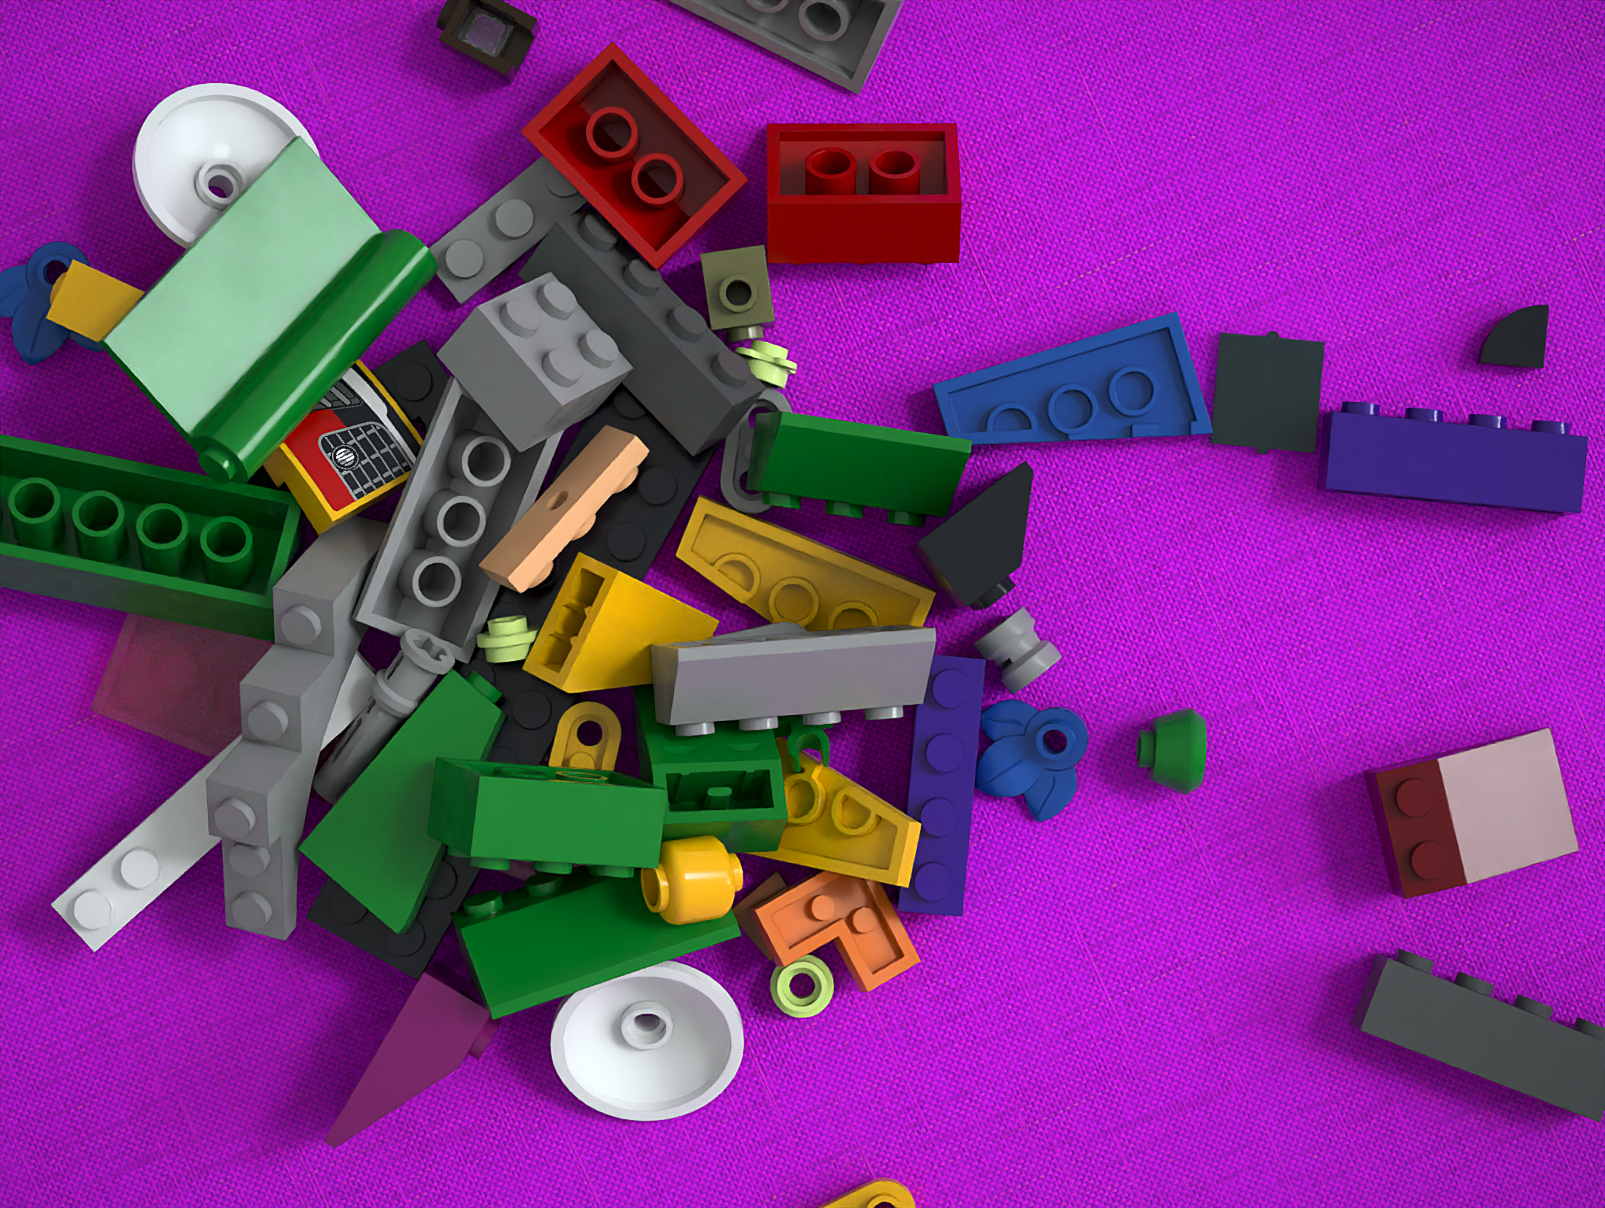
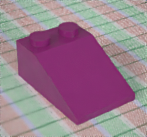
(425, 1044)

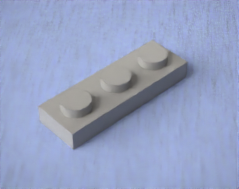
(504, 229)

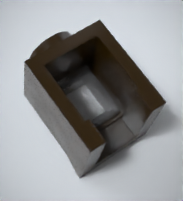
(488, 34)

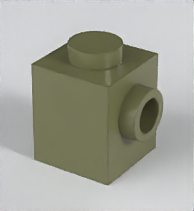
(738, 293)

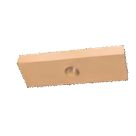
(565, 509)

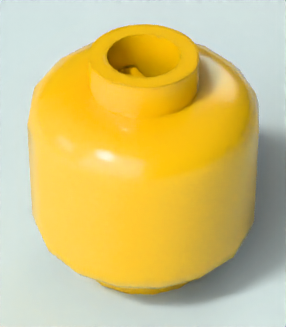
(692, 880)

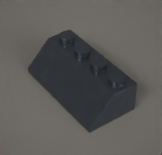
(980, 543)

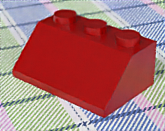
(636, 157)
(863, 193)

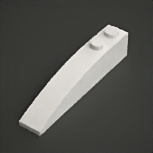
(173, 838)

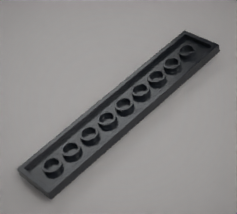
(624, 536)

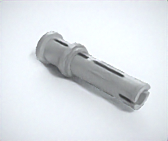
(394, 697)

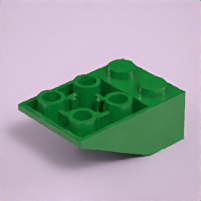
(715, 782)

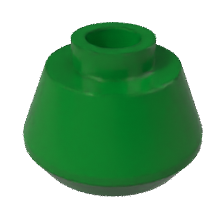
(1174, 750)

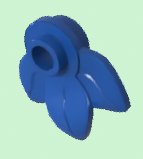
(26, 298)
(1024, 762)

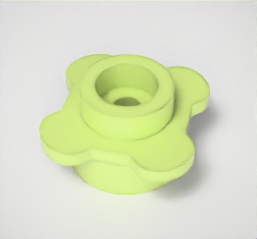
(768, 363)

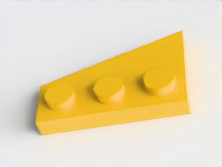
(842, 825)

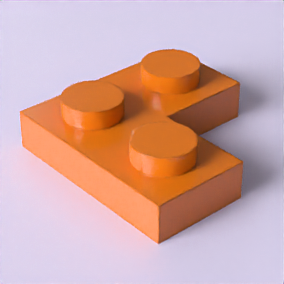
(842, 909)

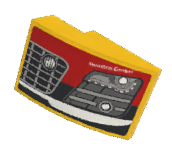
(347, 451)

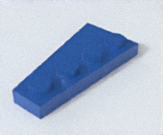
(1092, 389)

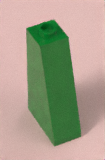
(378, 829)

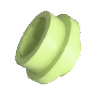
(508, 639)
(807, 1005)

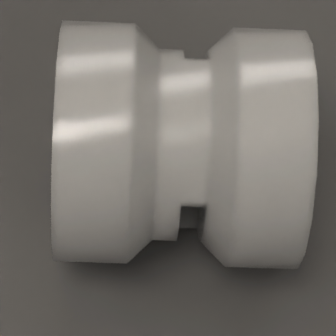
(1017, 650)

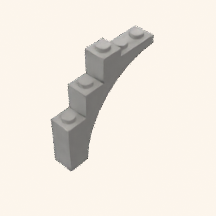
(286, 703)

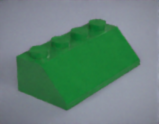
(568, 936)

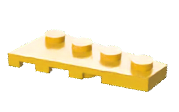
(795, 576)

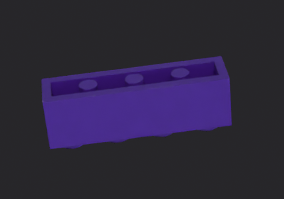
(1452, 462)
(943, 784)

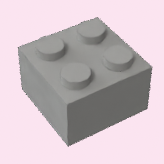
(534, 361)

